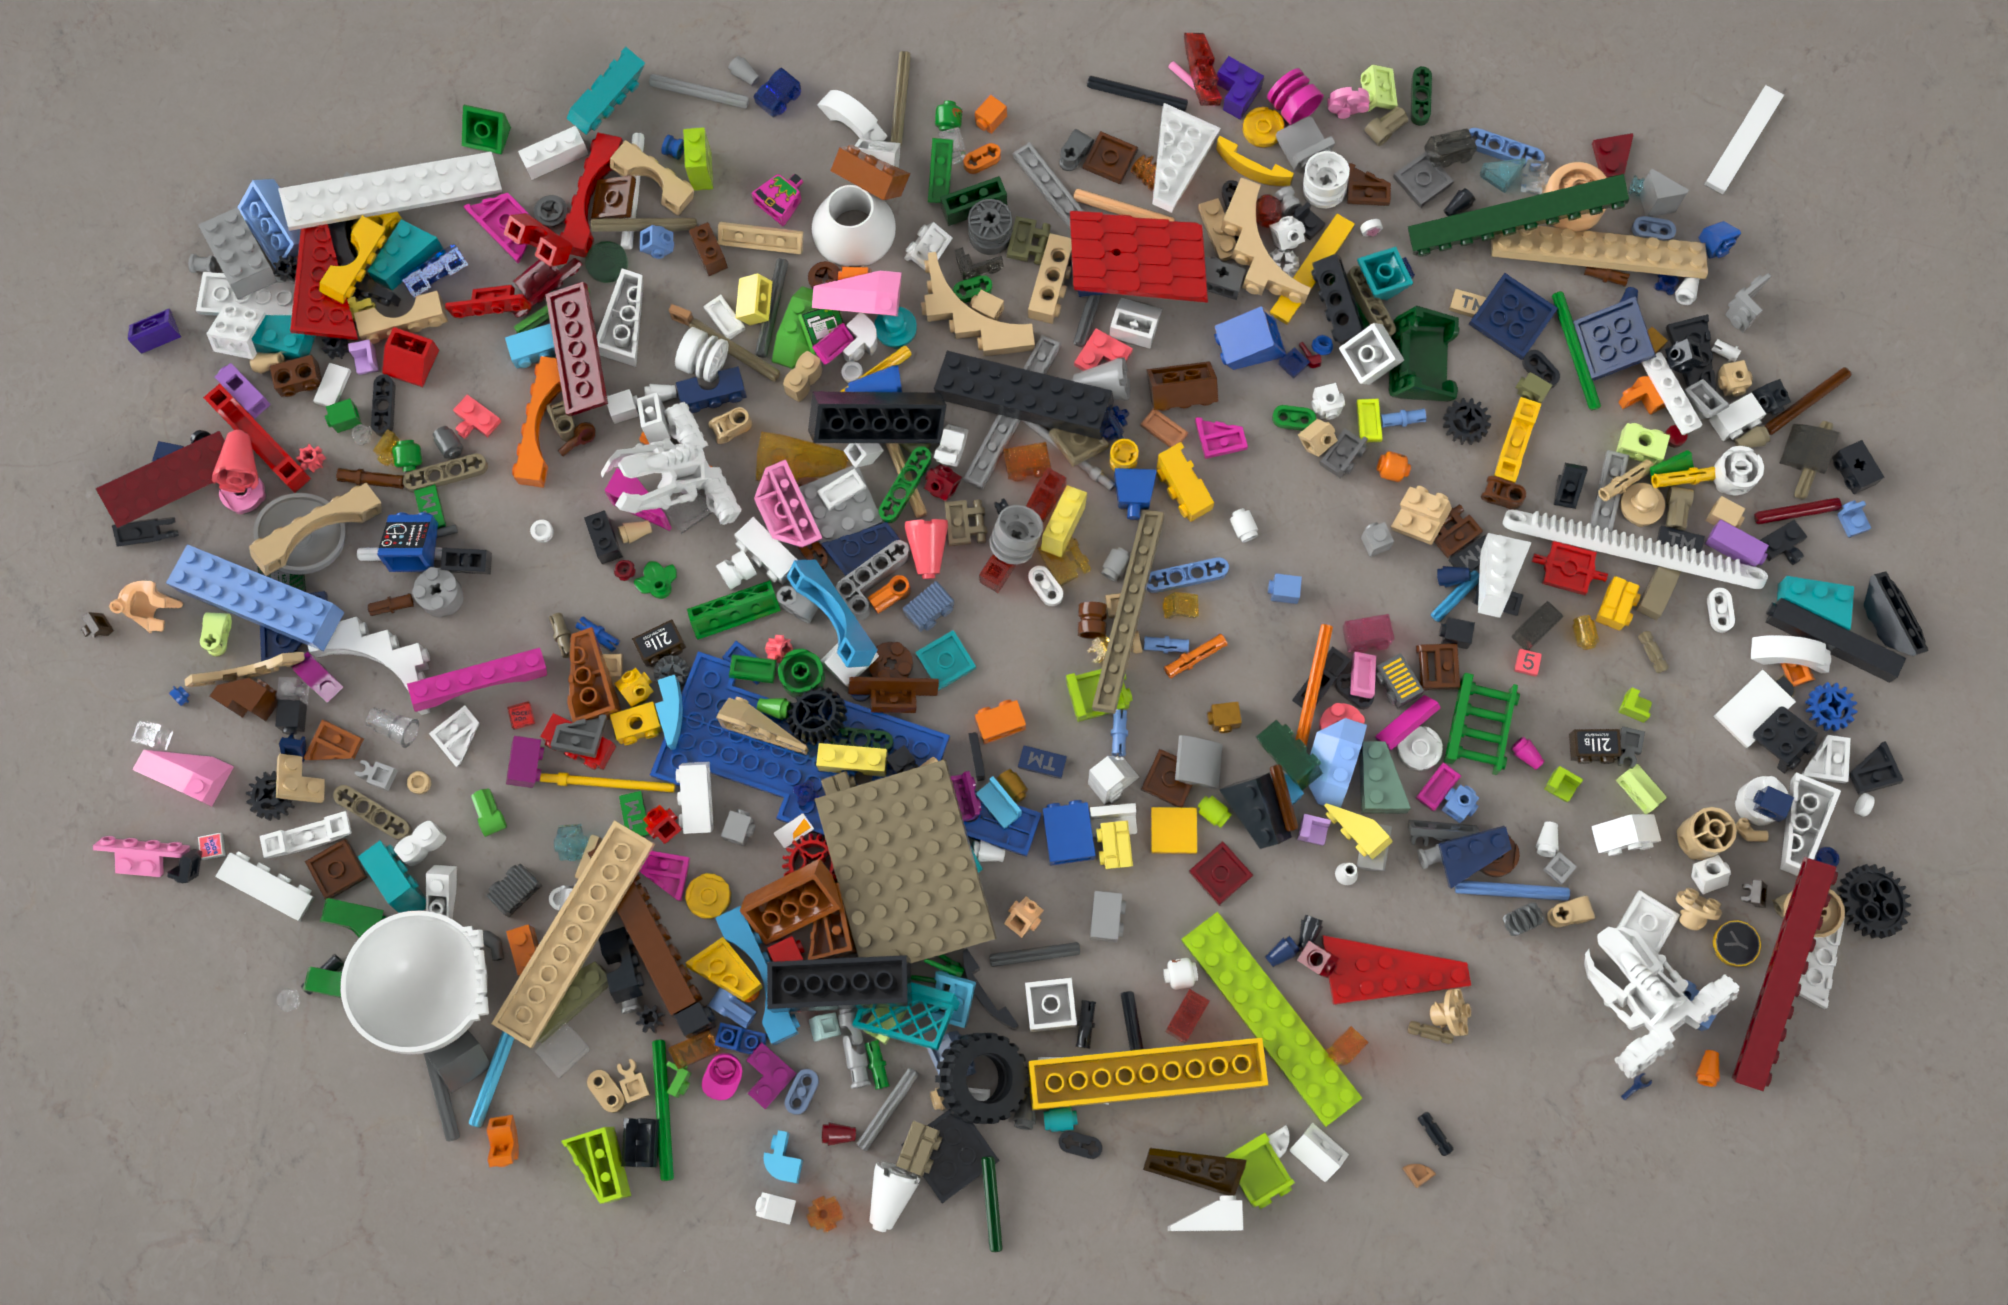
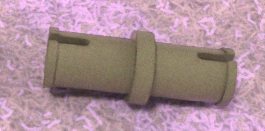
(561, 634)

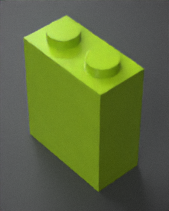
(698, 158)

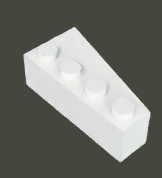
(621, 323)
(1499, 567)
(1806, 820)
(265, 886)

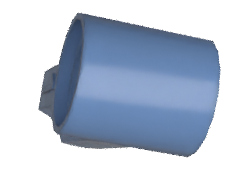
(729, 1005)

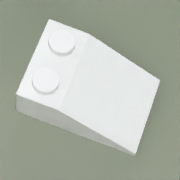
(1217, 1216)

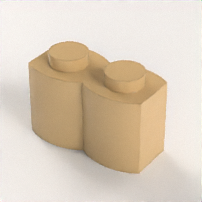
(806, 373)

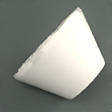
(858, 243)

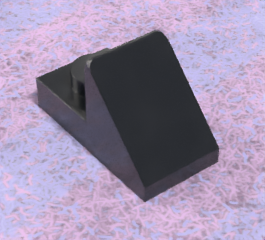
(1570, 485)

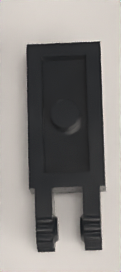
(143, 531)

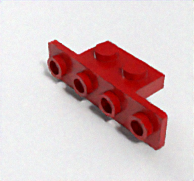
(489, 301)

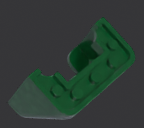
(1423, 343)

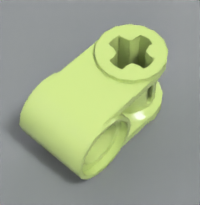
(215, 632)

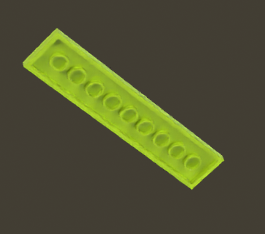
(1272, 1019)

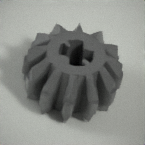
(1523, 919)

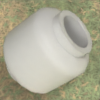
(1181, 973)

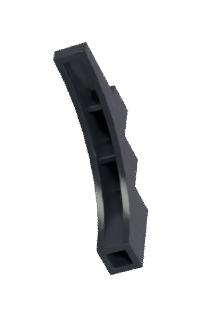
(346, 254)

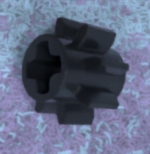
(281, 266)
(338, 351)
(651, 1025)

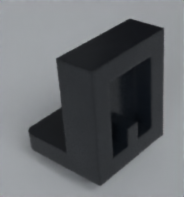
(1311, 221)
(188, 867)

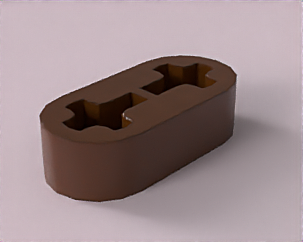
(816, 548)

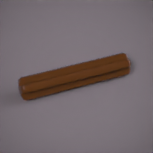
(1283, 798)

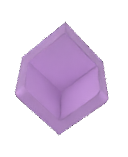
(364, 356)
(1313, 829)

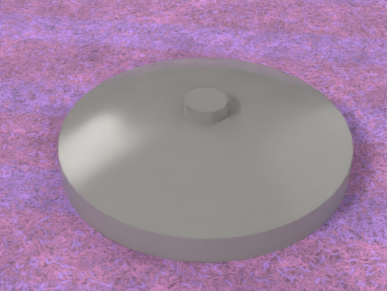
(317, 548)

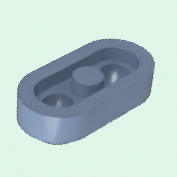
(1653, 227)
(802, 1092)

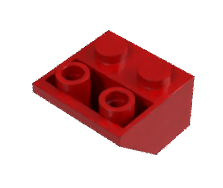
(409, 356)

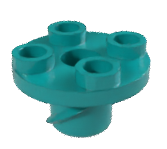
(896, 330)

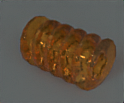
(1145, 171)

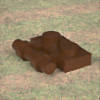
(1459, 535)

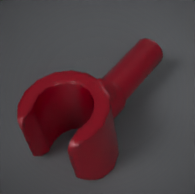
(1314, 360)

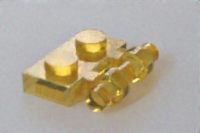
(1061, 567)

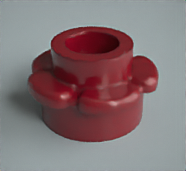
(624, 564)

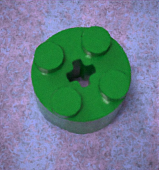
(797, 661)

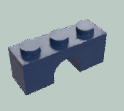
(728, 390)

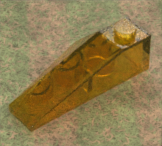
(803, 457)

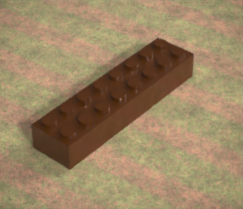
(655, 949)

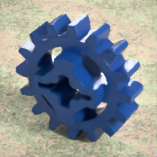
(1830, 709)

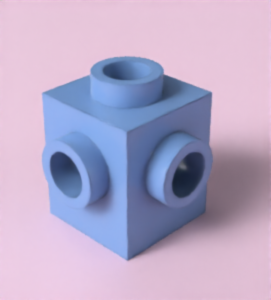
(656, 241)
(1460, 803)

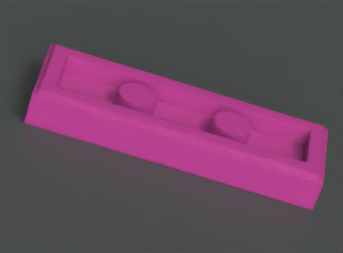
(1408, 721)

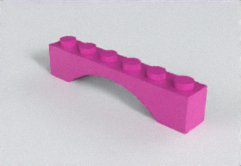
(509, 669)

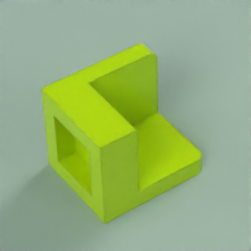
(1635, 706)
(1563, 783)

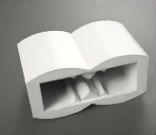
(424, 839)

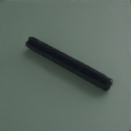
(1136, 93)

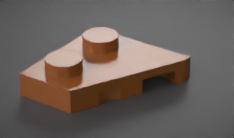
(333, 743)

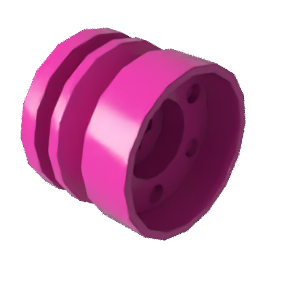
(1295, 96)

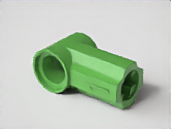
(490, 818)

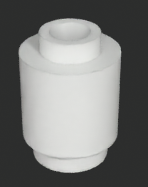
(1244, 525)

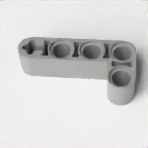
(876, 576)

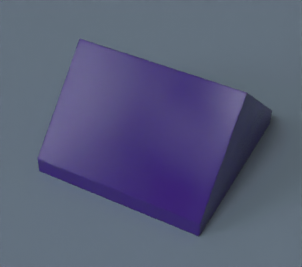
(153, 331)

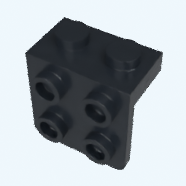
(1786, 738)

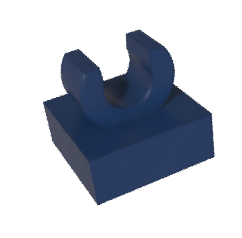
(292, 746)

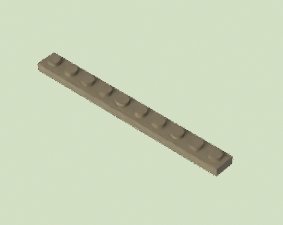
(1128, 612)

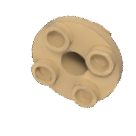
(1642, 504)
(1697, 909)
(1452, 1013)

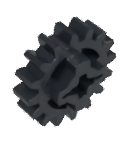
(1457, 422)
(264, 800)

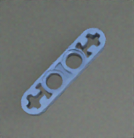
(1505, 144)
(1187, 578)

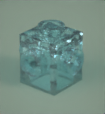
(570, 842)

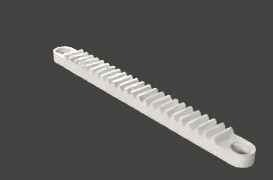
(1635, 549)

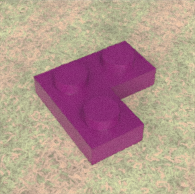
(775, 1075)

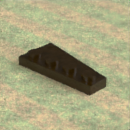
(1200, 1170)

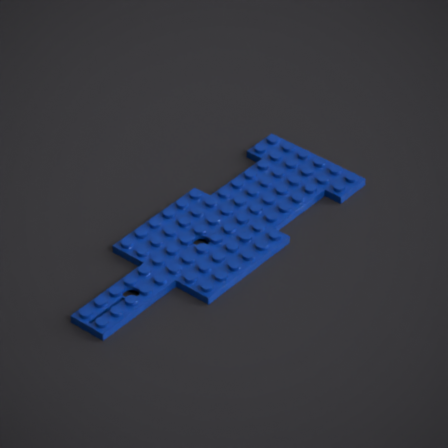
(780, 769)

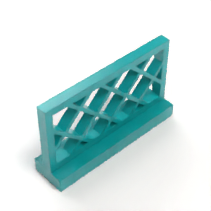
(921, 994)

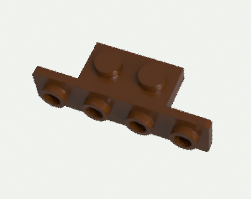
(893, 694)

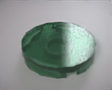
(606, 261)

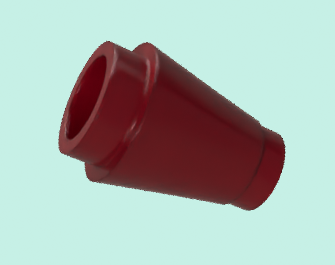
(837, 1134)

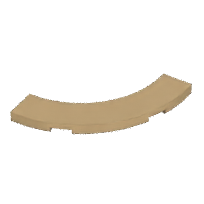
(249, 671)

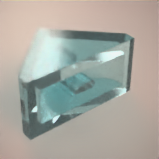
(1502, 173)

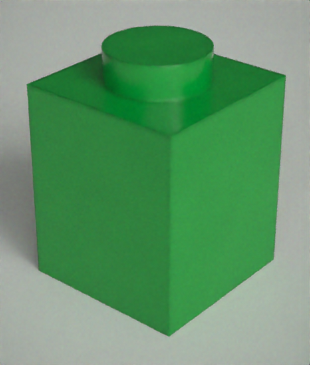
(343, 415)

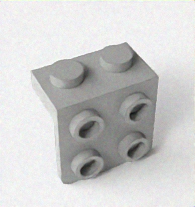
(1303, 141)
(1743, 309)

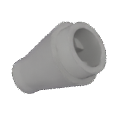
(742, 69)

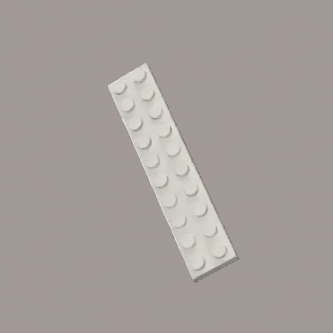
(389, 190)

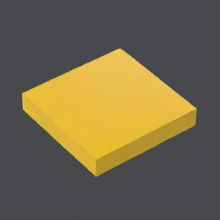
(1173, 830)

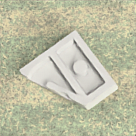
(456, 734)

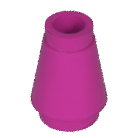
(1527, 753)

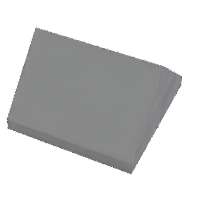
(1661, 194)

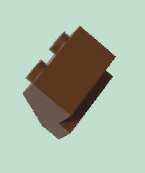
(247, 696)

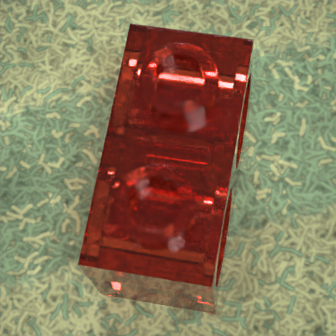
(1187, 1016)

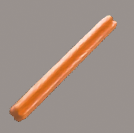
(1314, 683)

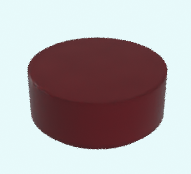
(1676, 438)

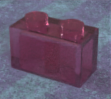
(1368, 633)

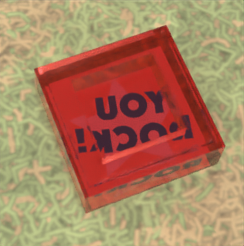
(521, 715)

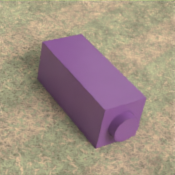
(242, 390)
(1737, 544)

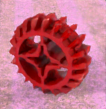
(800, 849)

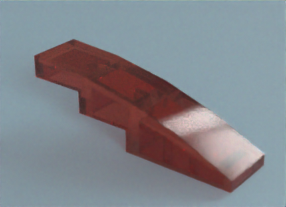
(1201, 69)

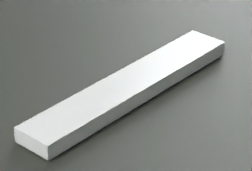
(1744, 139)

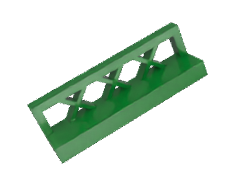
(735, 611)

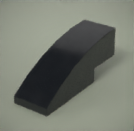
(1334, 666)

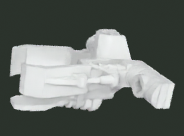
(681, 467)
(1652, 996)

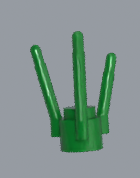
(953, 969)

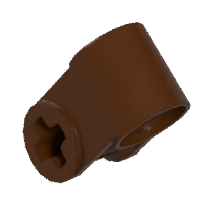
(1502, 493)

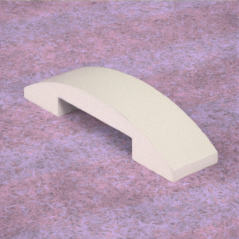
(306, 837)

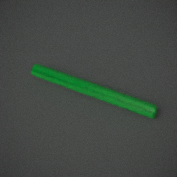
(1576, 351)
(662, 1110)

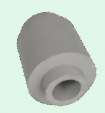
(1115, 564)

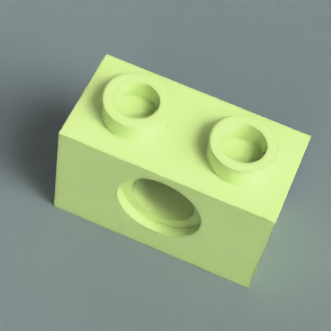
(1630, 444)

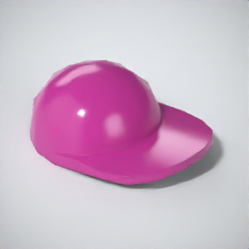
(722, 1076)

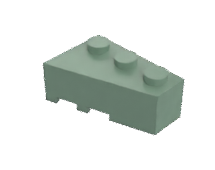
(1379, 781)

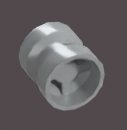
(1287, 200)

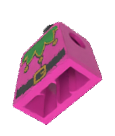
(779, 197)

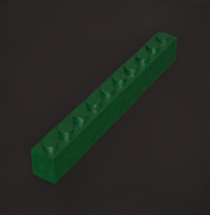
(1519, 214)

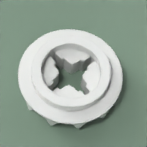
(1290, 258)

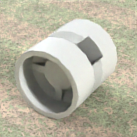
(736, 569)

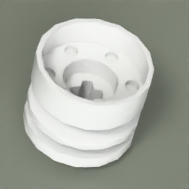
(1325, 179)
(701, 354)

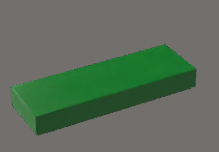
(940, 169)

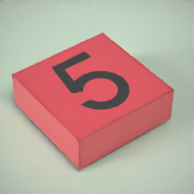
(1527, 662)

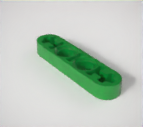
(902, 483)

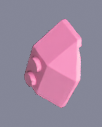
(784, 507)

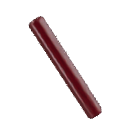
(1797, 510)

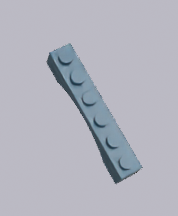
(853, 642)
(738, 931)

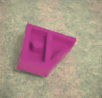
(1220, 438)
(667, 872)

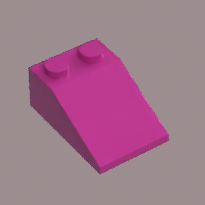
(620, 483)

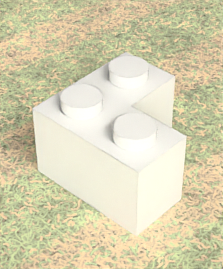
(1626, 832)

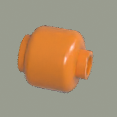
(1393, 466)

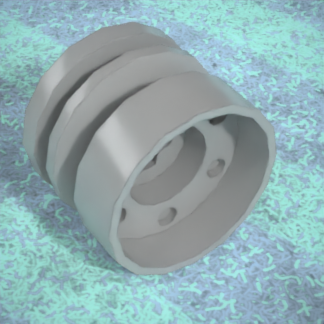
(1016, 534)

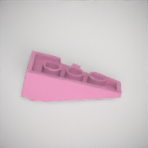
(865, 293)
(190, 774)

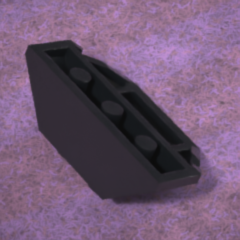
(1893, 616)

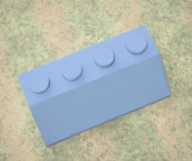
(267, 221)

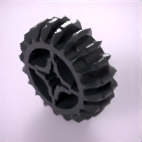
(820, 703)

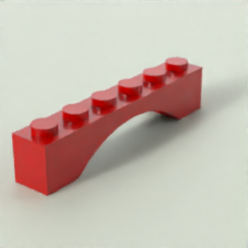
(596, 167)
(260, 440)

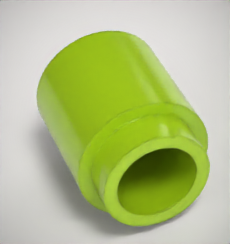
(1214, 811)

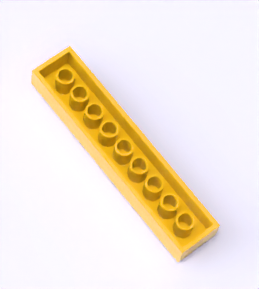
(1147, 1073)

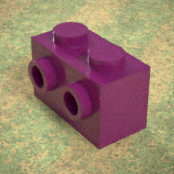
(524, 762)

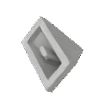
(1705, 400)

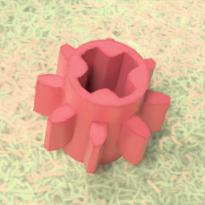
(314, 463)
(778, 648)

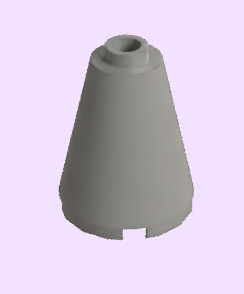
(1109, 376)

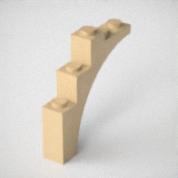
(1250, 251)
(995, 337)

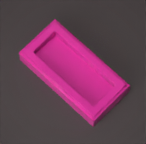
(833, 343)
(1438, 786)

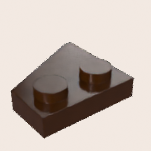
(1367, 188)

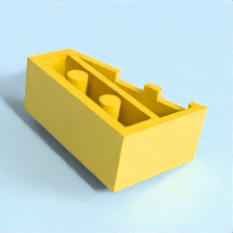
(1183, 483)

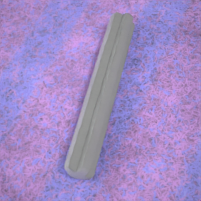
(887, 1109)

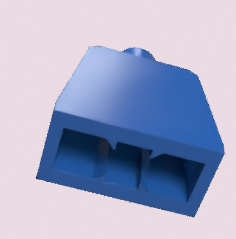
(1134, 490)

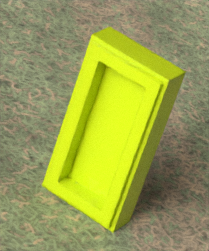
(1369, 419)

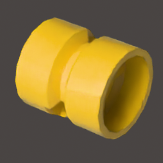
(1123, 454)

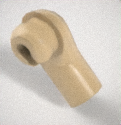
(1746, 831)

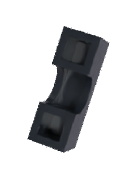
(625, 981)

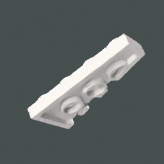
(1818, 978)

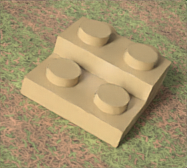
(1422, 514)

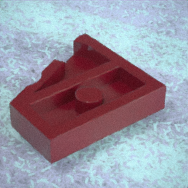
(1612, 154)

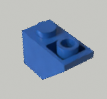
(1719, 239)

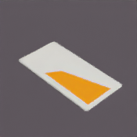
(793, 830)

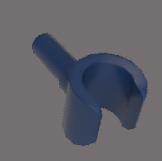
(1636, 1086)

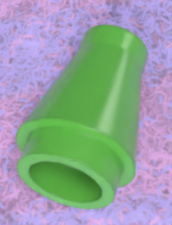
(774, 707)

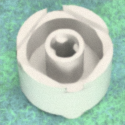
(1744, 802)

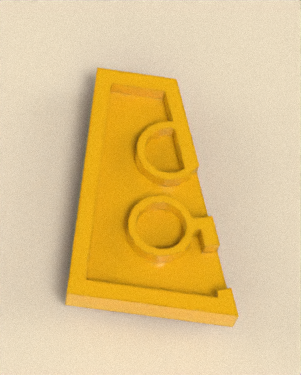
(725, 969)

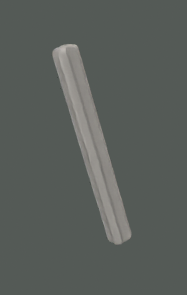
(699, 91)

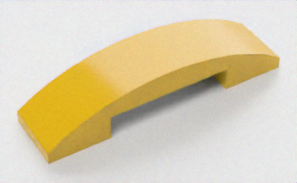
(1276, 177)
(1517, 439)

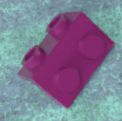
(964, 788)

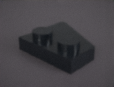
(1876, 771)

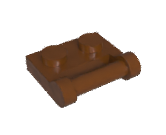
(1445, 666)

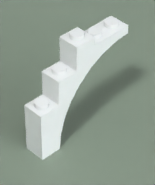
(381, 647)

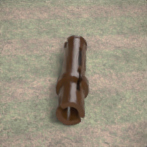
(361, 477)

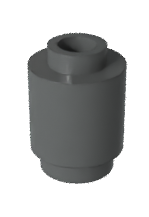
(447, 442)

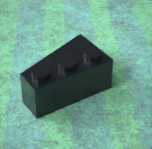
(1258, 809)

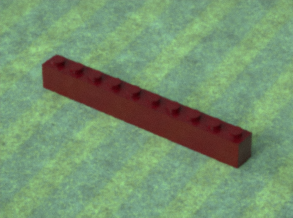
(1784, 973)

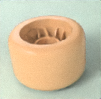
(1572, 175)

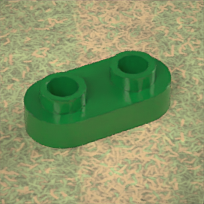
(1294, 416)

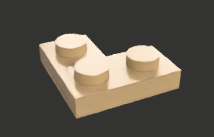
(291, 783)

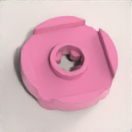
(1348, 102)
(245, 503)

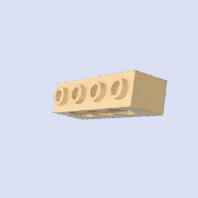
(1047, 310)

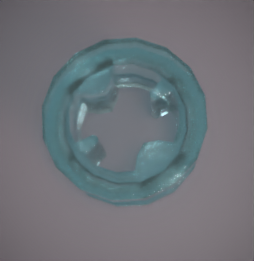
(1636, 186)

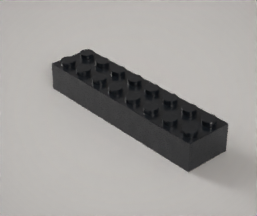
(1024, 395)

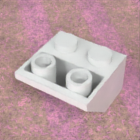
(1135, 322)

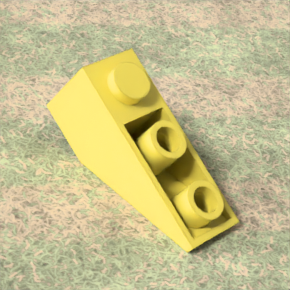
(1365, 831)

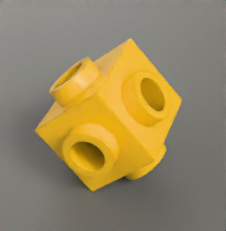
(634, 686)

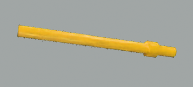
(564, 779)

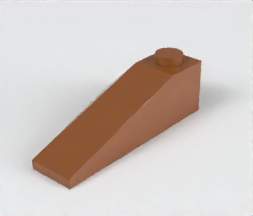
(589, 679)

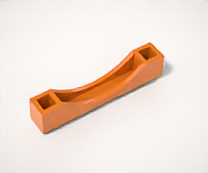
(530, 466)

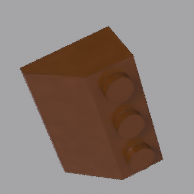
(1182, 386)

